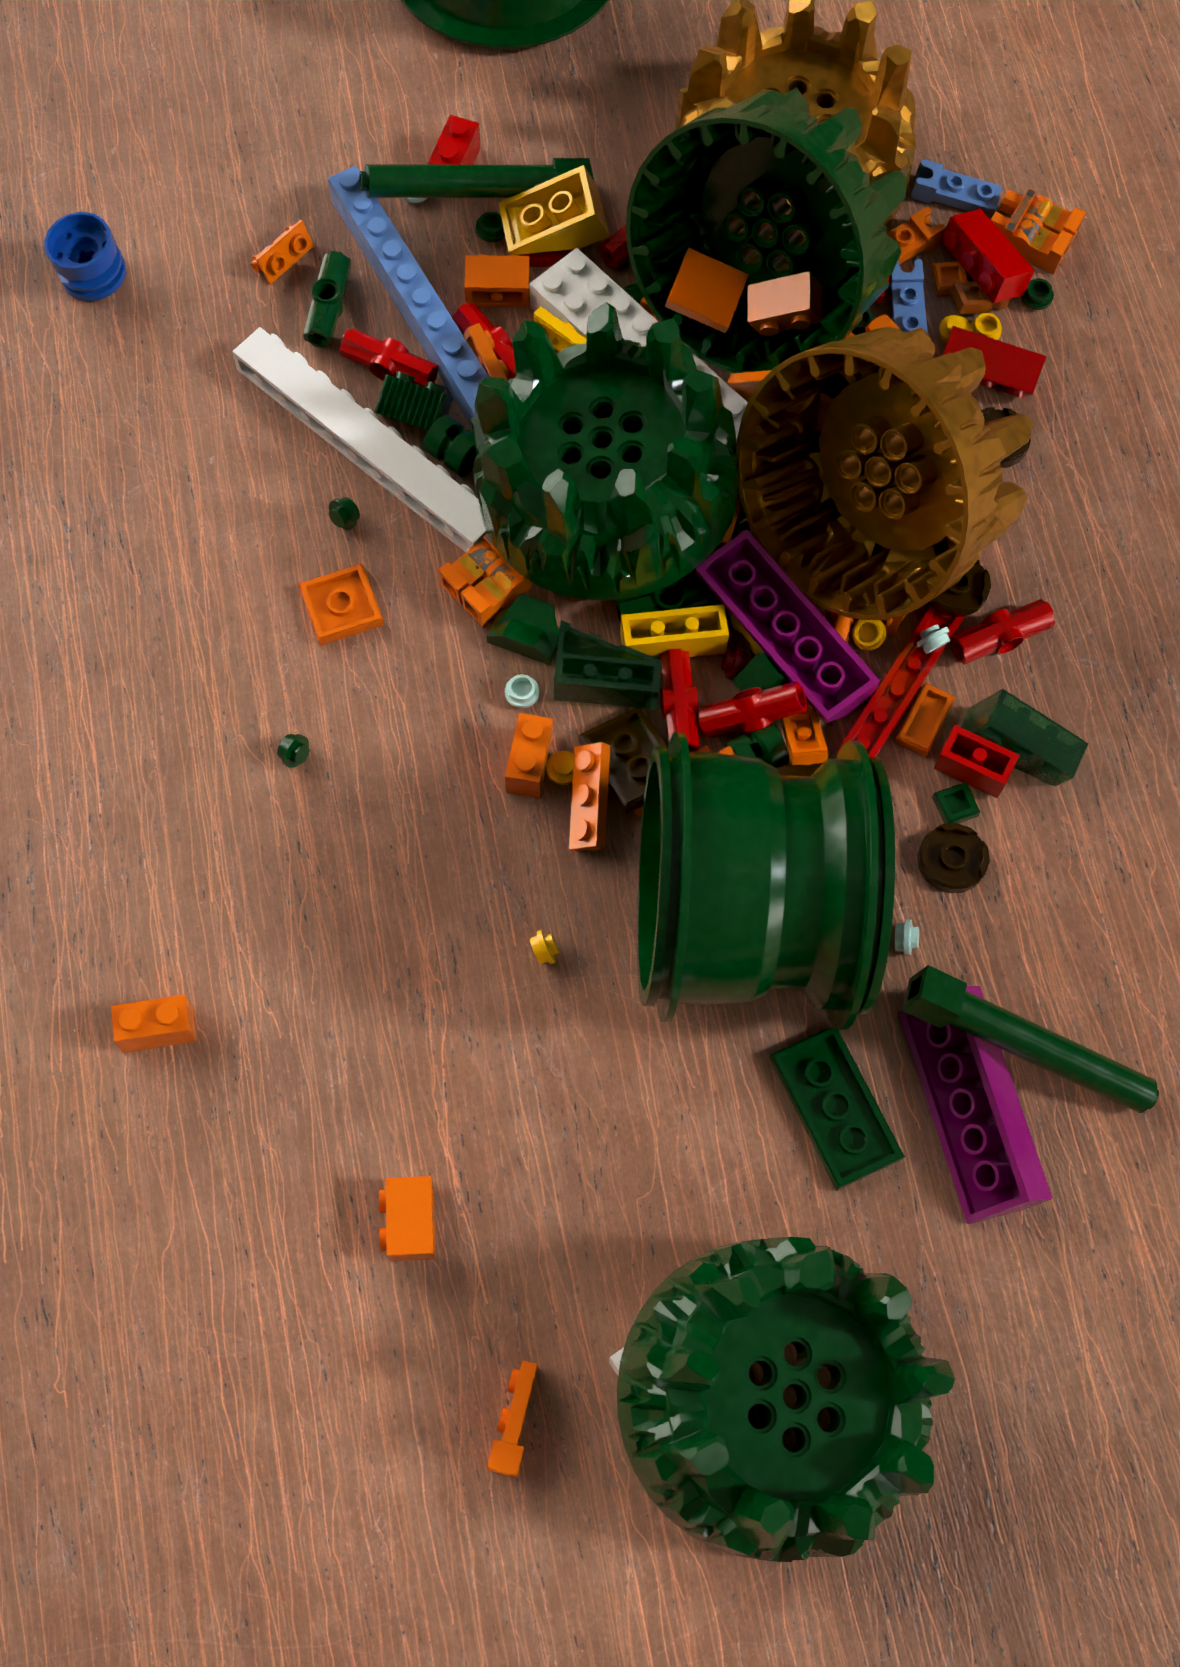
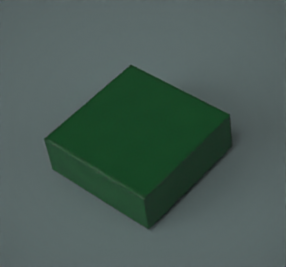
(956, 804)

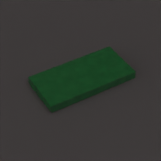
(836, 1107)

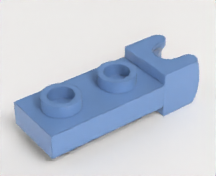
(954, 189)
(908, 298)

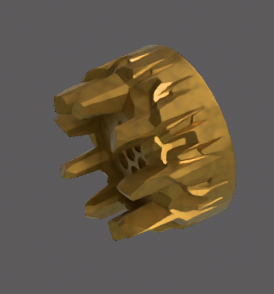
(826, 68)
(876, 471)

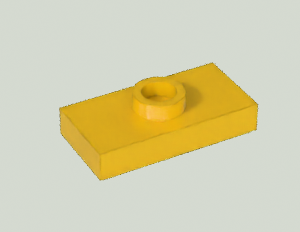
(560, 333)

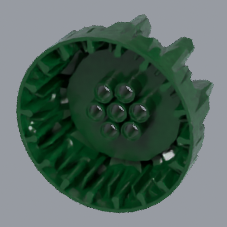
(707, 181)
(646, 517)
(690, 1395)

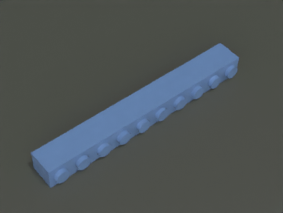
(409, 289)

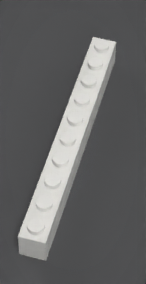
(361, 437)

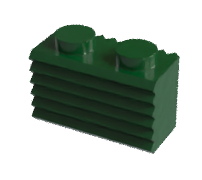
(411, 402)

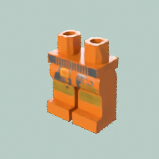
(1038, 227)
(482, 581)

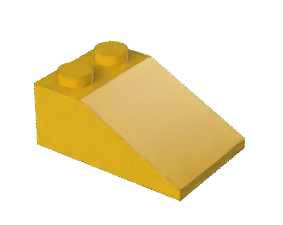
(555, 215)

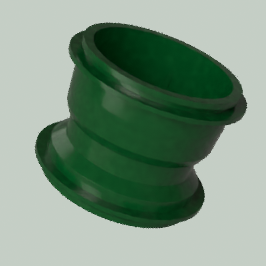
(764, 881)

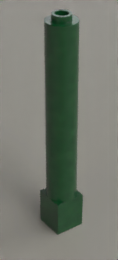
(460, 180)
(944, 1001)

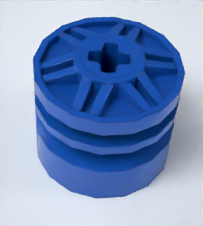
(85, 256)

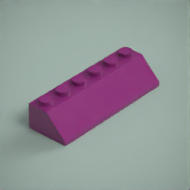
(788, 627)
(977, 1119)

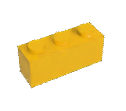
(693, 630)

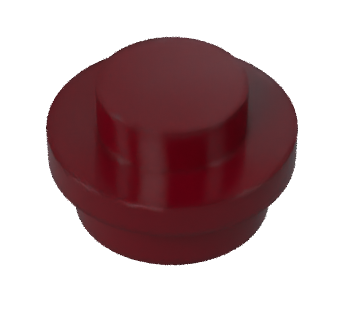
(734, 662)

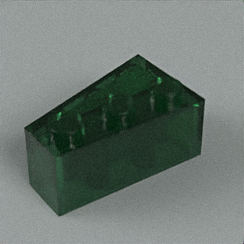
(602, 672)
(1043, 745)

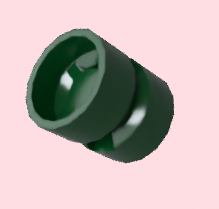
(451, 444)
(764, 745)

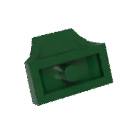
(526, 629)

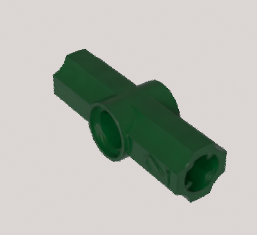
(327, 299)
(685, 595)

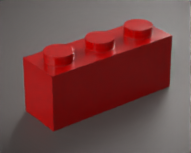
(987, 255)
(1004, 362)

